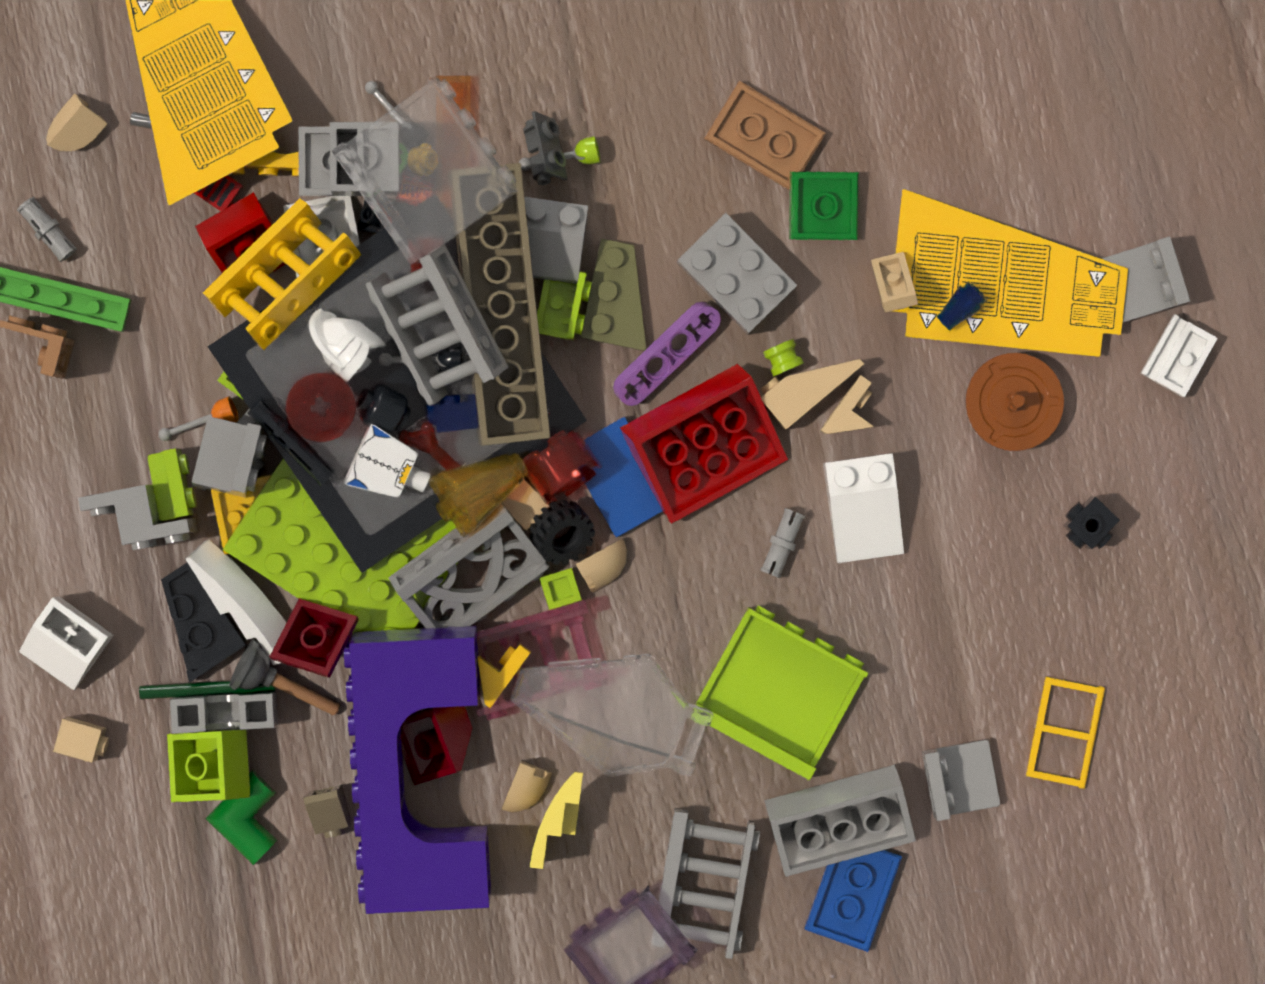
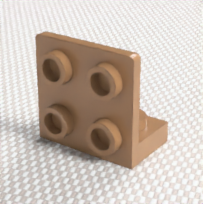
(58, 352)

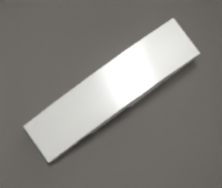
(236, 593)

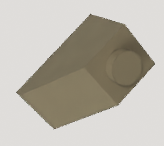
(328, 811)

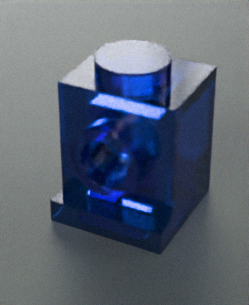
(453, 413)

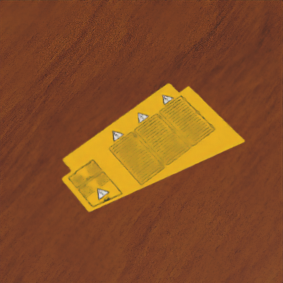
(203, 91)
(1034, 288)

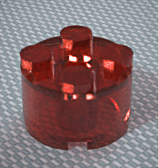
(336, 417)
(561, 466)

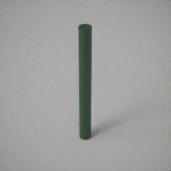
(195, 689)

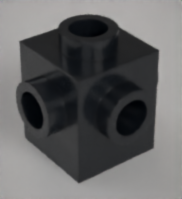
(1102, 520)

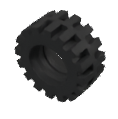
(554, 520)

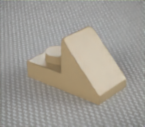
(894, 282)
(843, 417)

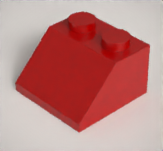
(234, 230)

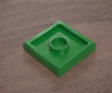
(823, 206)

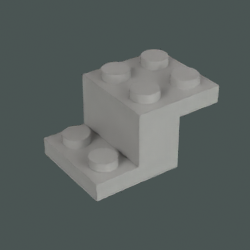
(318, 168)
(228, 457)
(137, 516)

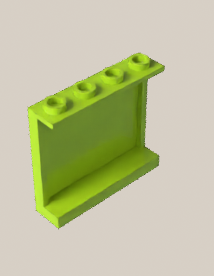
(780, 691)

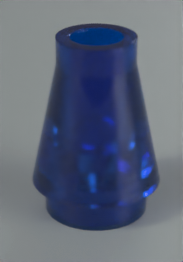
(963, 304)

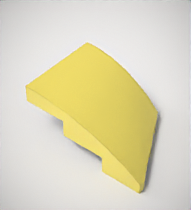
(559, 818)

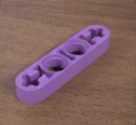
(663, 349)

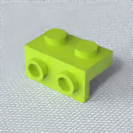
(560, 307)
(170, 484)

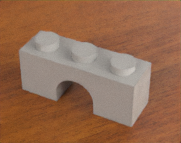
(224, 712)

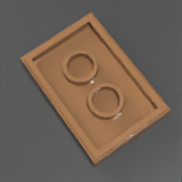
(764, 135)

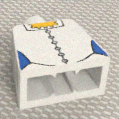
(385, 465)

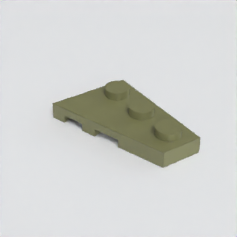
(614, 299)

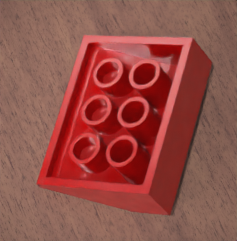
(704, 443)

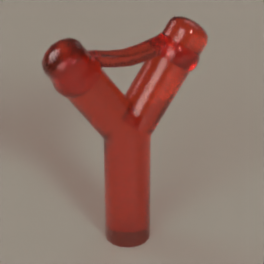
(428, 444)

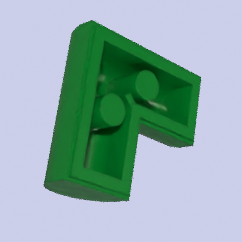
(237, 824)

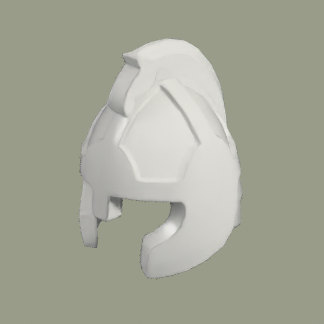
(343, 343)

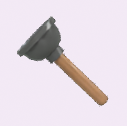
(255, 670)

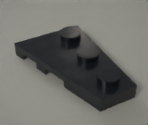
(202, 632)

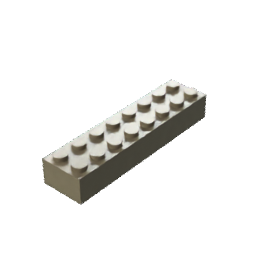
(500, 279)

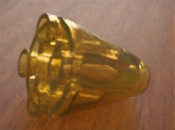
(476, 490)

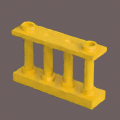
(264, 256)

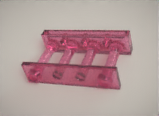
(540, 626)

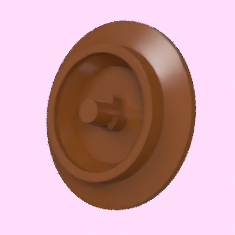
(1014, 401)

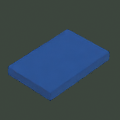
(619, 485)
(853, 898)

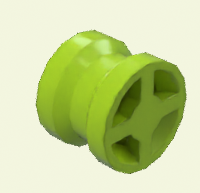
(783, 357)

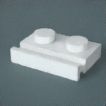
(1178, 355)

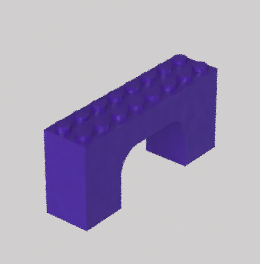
(402, 859)

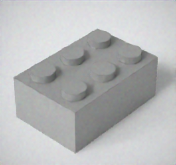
(736, 273)

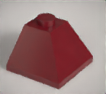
(314, 638)
(435, 742)

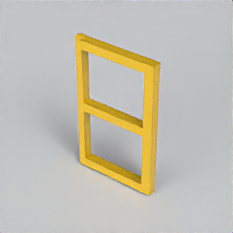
(1040, 726)

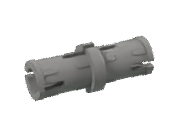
(47, 229)
(782, 543)

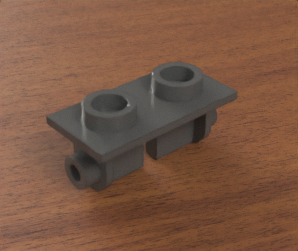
(543, 135)

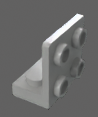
(1152, 279)
(960, 778)

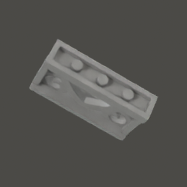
(473, 603)

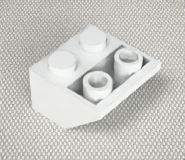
(65, 642)

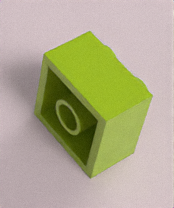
(208, 765)

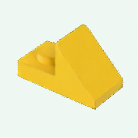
(493, 679)

